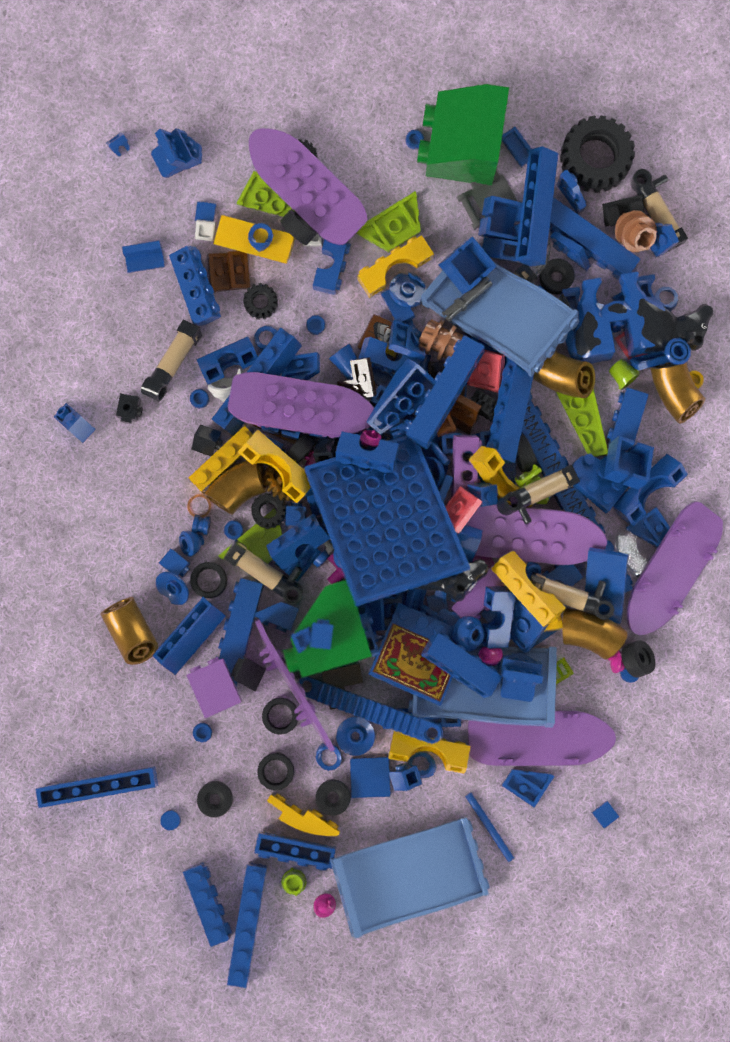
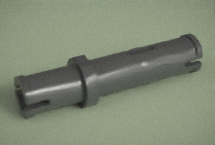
(460, 304)

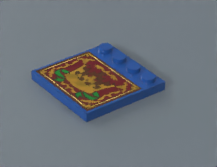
(401, 657)

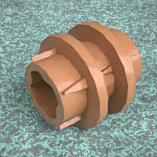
(635, 231)
(439, 339)

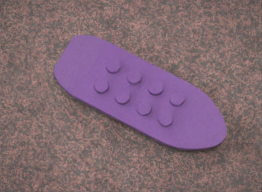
(306, 185)
(297, 405)
(549, 538)
(674, 568)
(306, 706)
(572, 741)

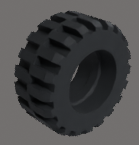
(604, 131)

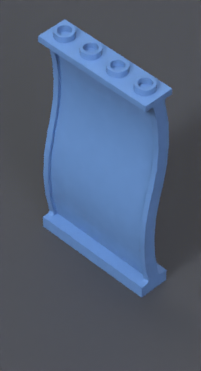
(508, 316)
(466, 704)
(409, 876)

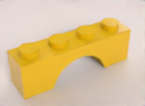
(414, 253)
(262, 450)
(220, 460)
(489, 466)
(541, 605)
(452, 754)

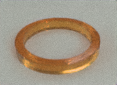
(199, 495)

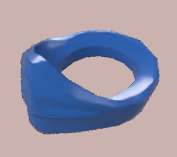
(260, 246)
(672, 305)
(259, 331)
(321, 748)
(432, 766)

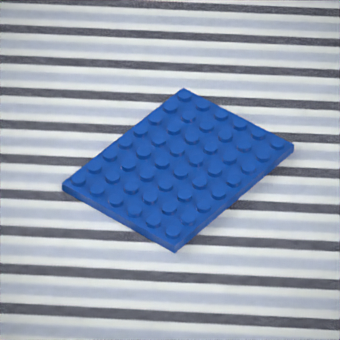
(387, 525)

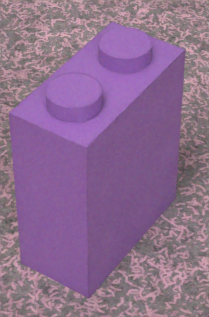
(214, 687)

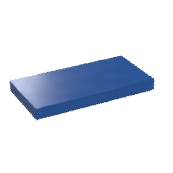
(612, 569)

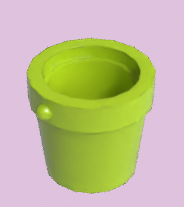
(623, 373)
(293, 881)

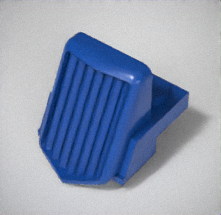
(175, 152)
(519, 676)

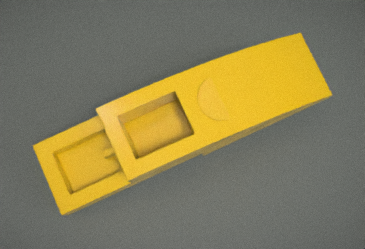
(309, 822)

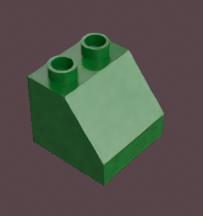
(465, 133)
(348, 635)

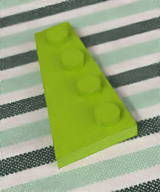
(261, 197)
(586, 422)

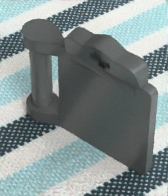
(499, 188)

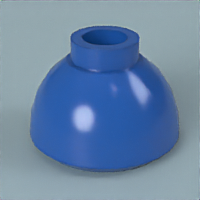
(677, 351)
(190, 542)

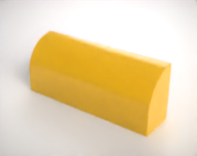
(234, 235)

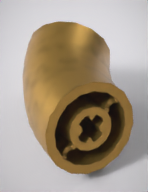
(567, 376)
(677, 390)
(237, 486)
(130, 631)
(592, 633)

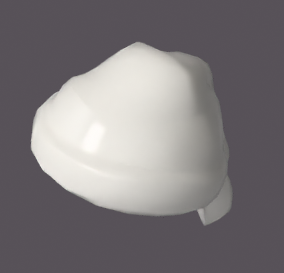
(219, 392)

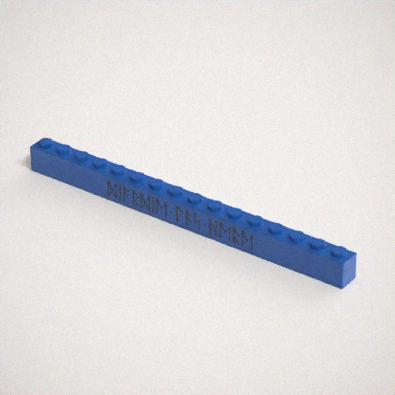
(551, 461)

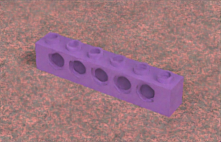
(461, 444)

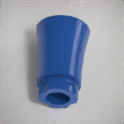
(342, 360)

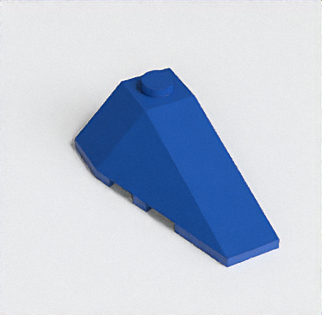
(401, 396)

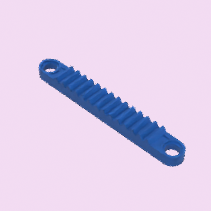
(371, 710)

